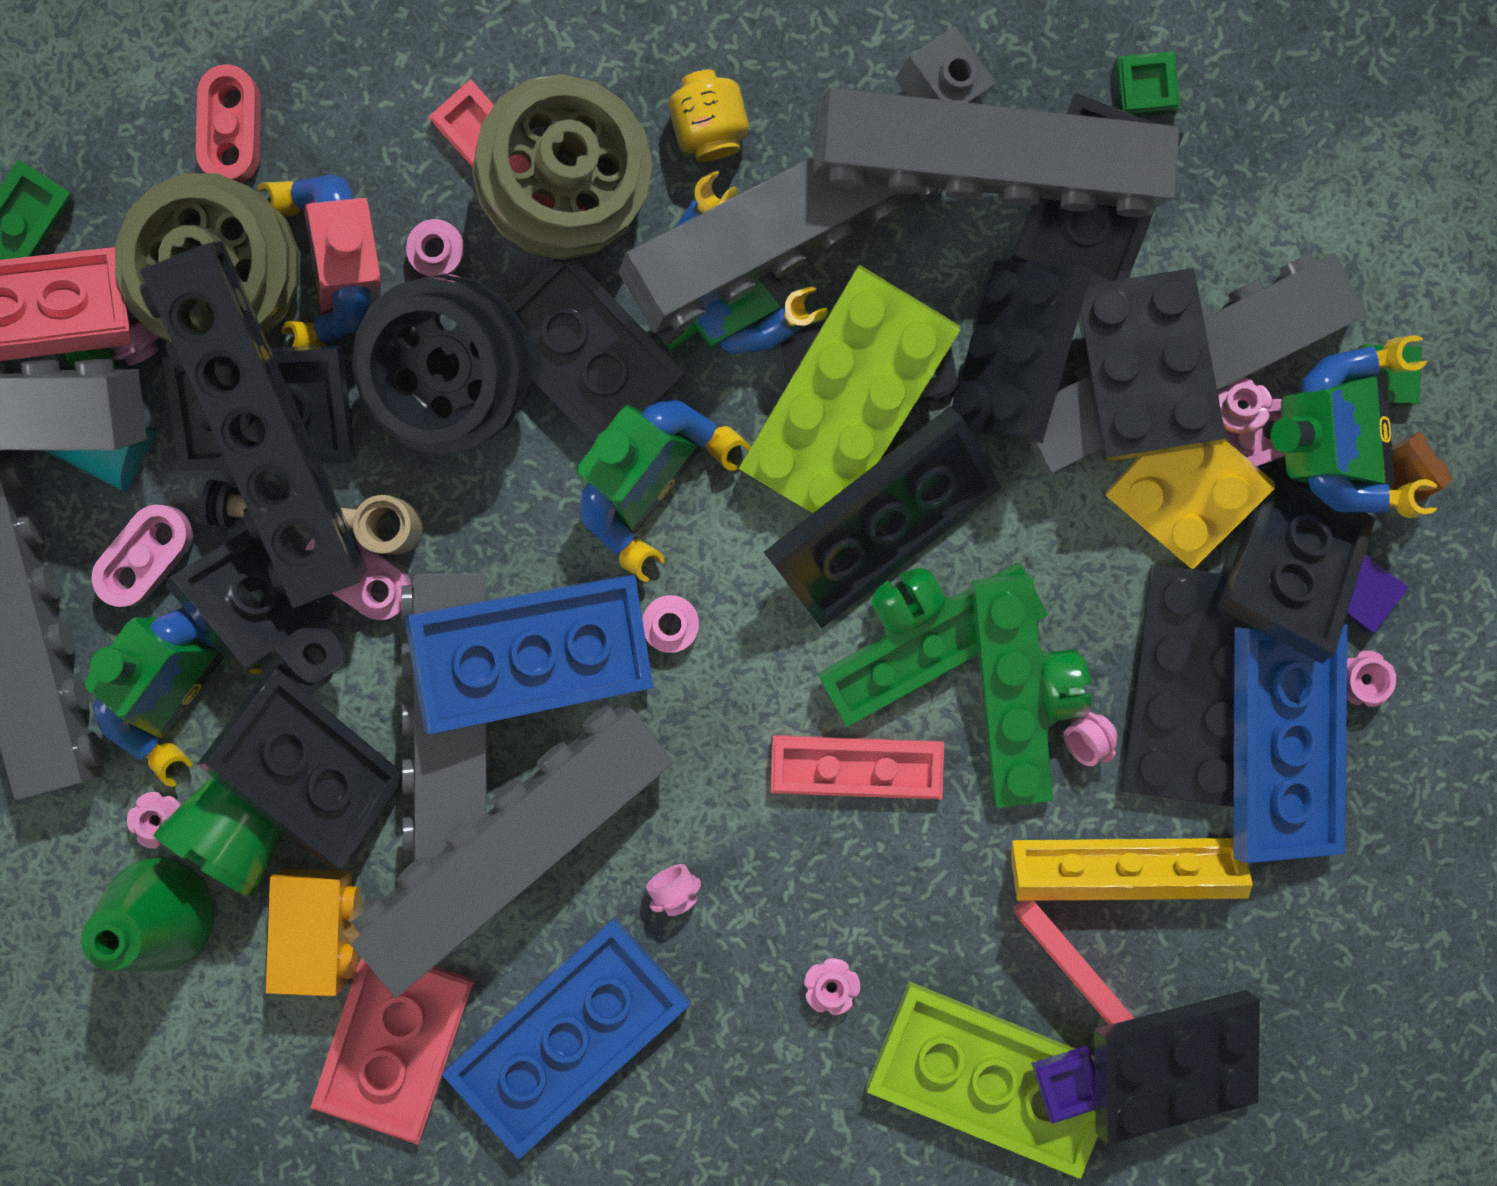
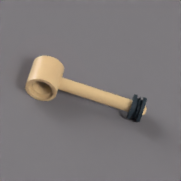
(223, 503)

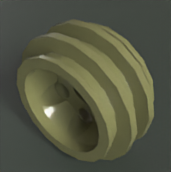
(589, 126)
(160, 229)

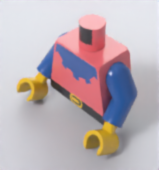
(340, 254)

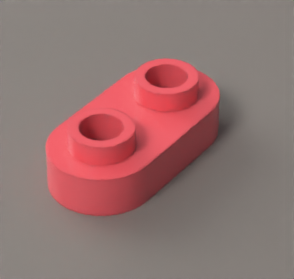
(228, 127)

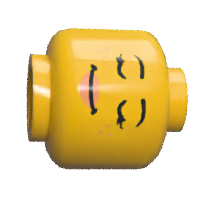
(708, 116)

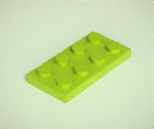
(850, 392)
(977, 1078)

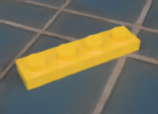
(1128, 869)

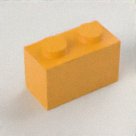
(306, 932)

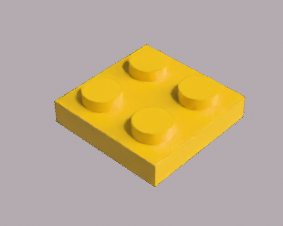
(1191, 496)

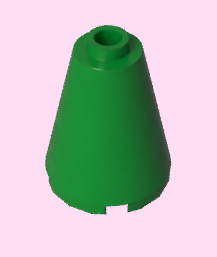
(221, 837)
(149, 918)

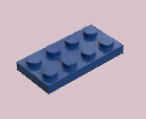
(528, 653)
(1288, 750)
(566, 1037)

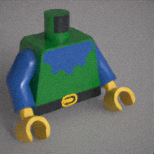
(753, 322)
(1341, 432)
(637, 466)
(149, 682)

